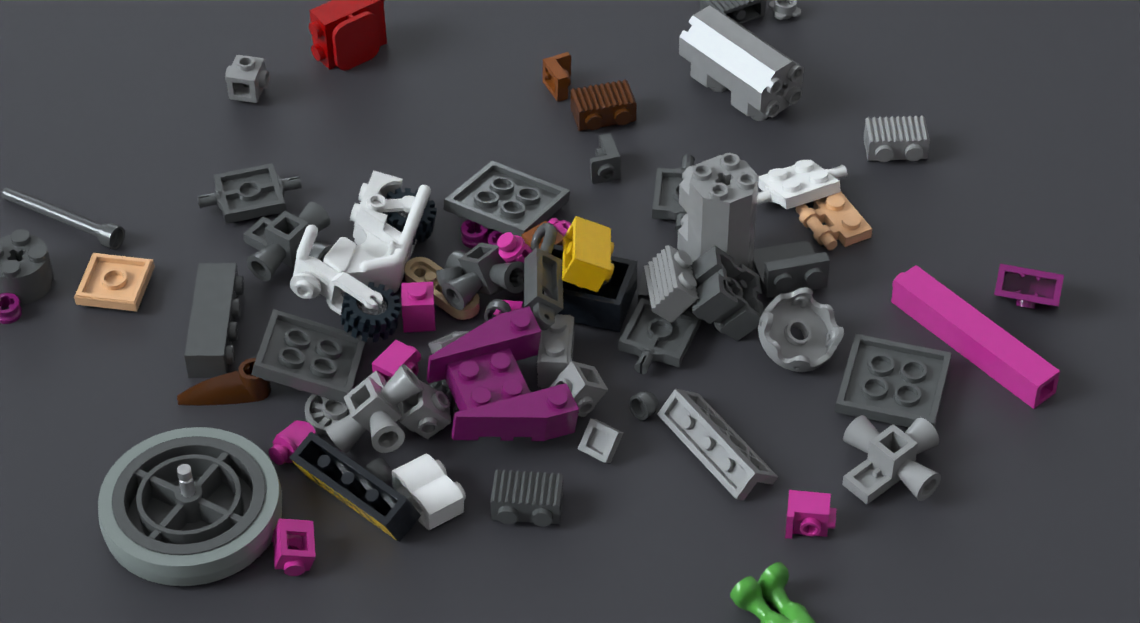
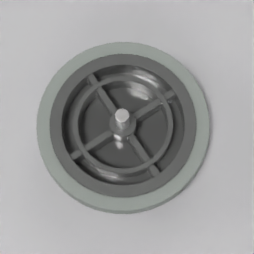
(190, 506)

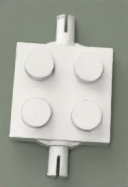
(799, 184)

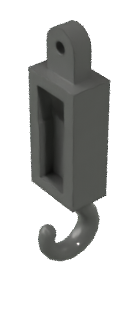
(543, 273)

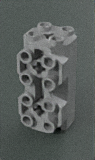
(736, 59)
(719, 208)

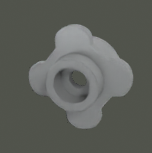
(785, 9)

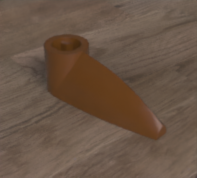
(228, 388)

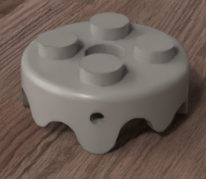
(812, 318)

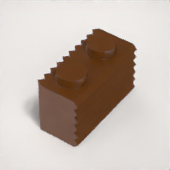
(603, 105)

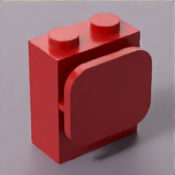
(347, 32)

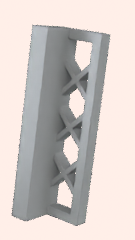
(715, 443)

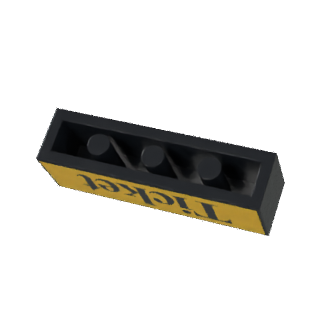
(355, 486)

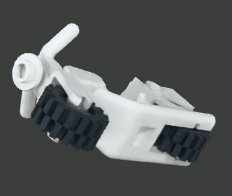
(371, 271)

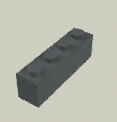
(213, 320)

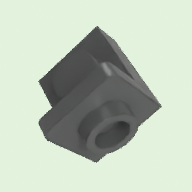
(607, 163)

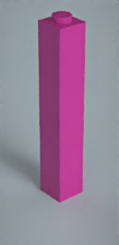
(975, 336)

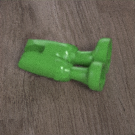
(751, 596)

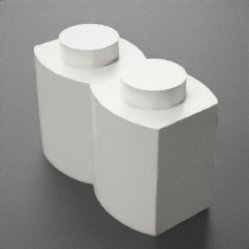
(429, 490)

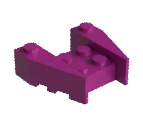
(491, 387)

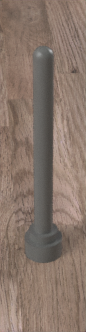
(108, 234)

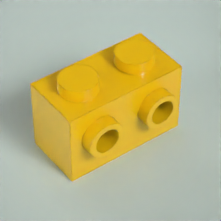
(587, 254)

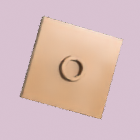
(114, 282)

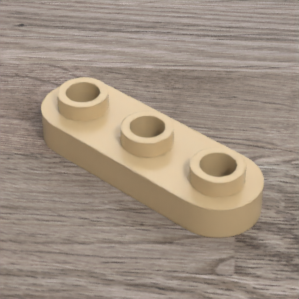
(424, 270)

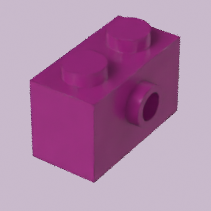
(1029, 286)

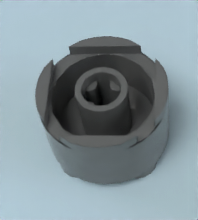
(25, 266)

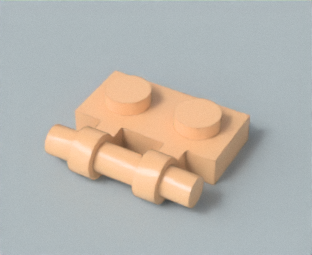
(841, 221)

